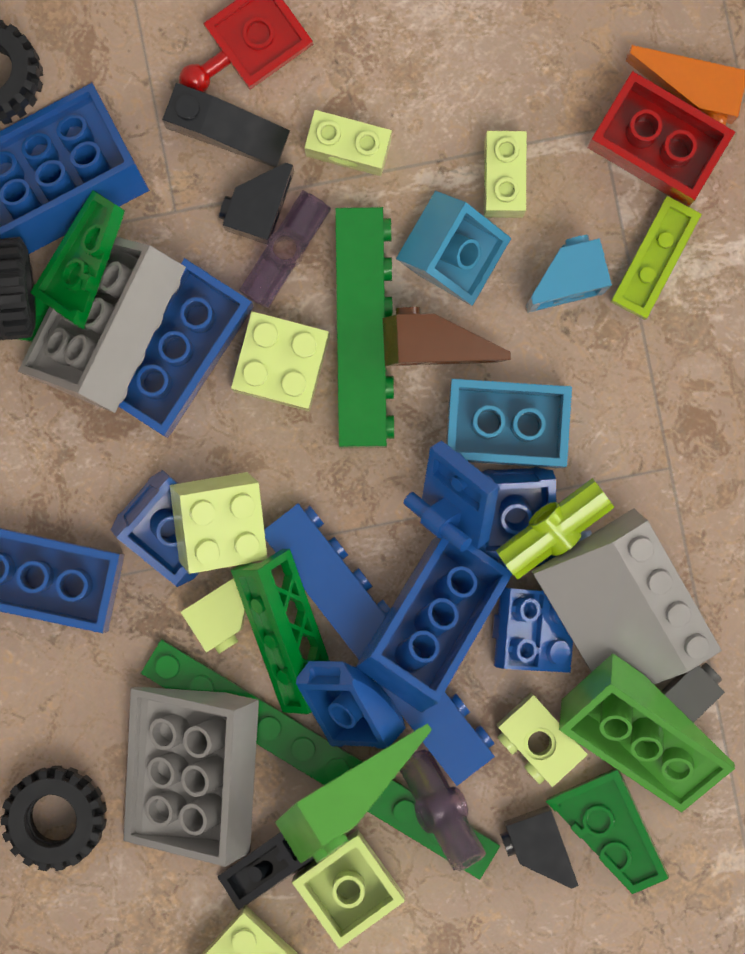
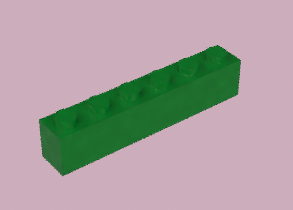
(360, 337)

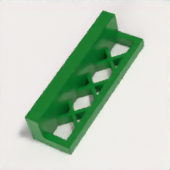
(274, 633)

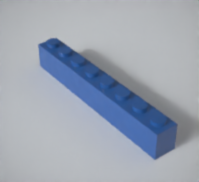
(356, 618)

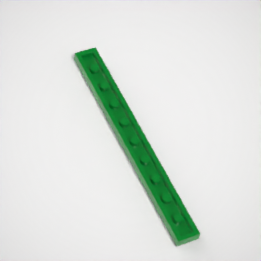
(302, 746)

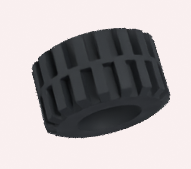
(24, 76)
(16, 283)
(30, 842)

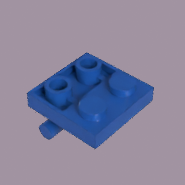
(455, 499)
(530, 633)

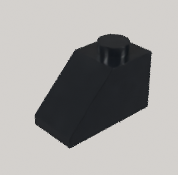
(257, 204)
(539, 845)

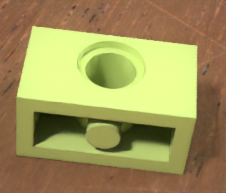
(348, 143)
(505, 174)
(561, 752)

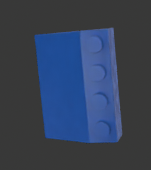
(56, 162)

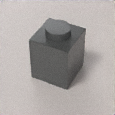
(694, 691)

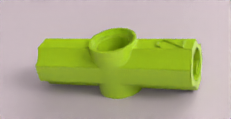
(555, 528)

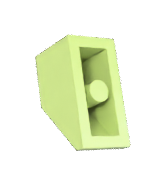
(217, 617)

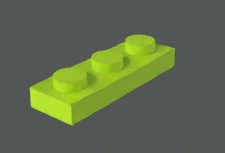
(656, 258)

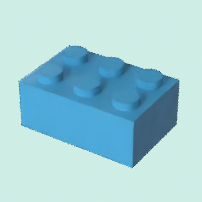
(509, 422)

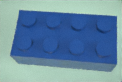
(185, 348)
(58, 580)
(434, 622)

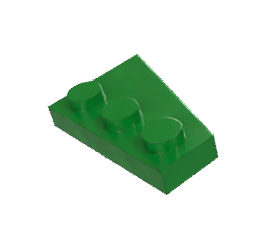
(80, 260)
(612, 826)

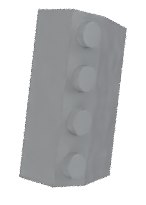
(125, 314)
(627, 600)
(191, 773)

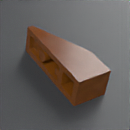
(432, 340)

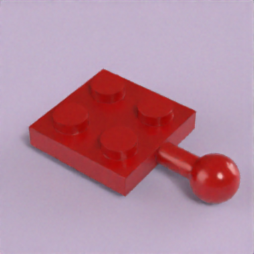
(253, 38)

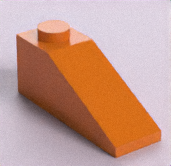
(702, 84)

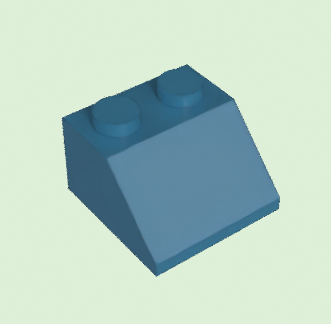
(454, 247)
(574, 275)

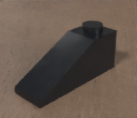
(224, 125)
(261, 871)

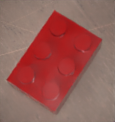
(661, 139)

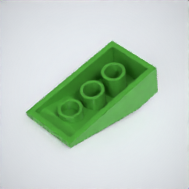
(642, 734)
(322, 819)

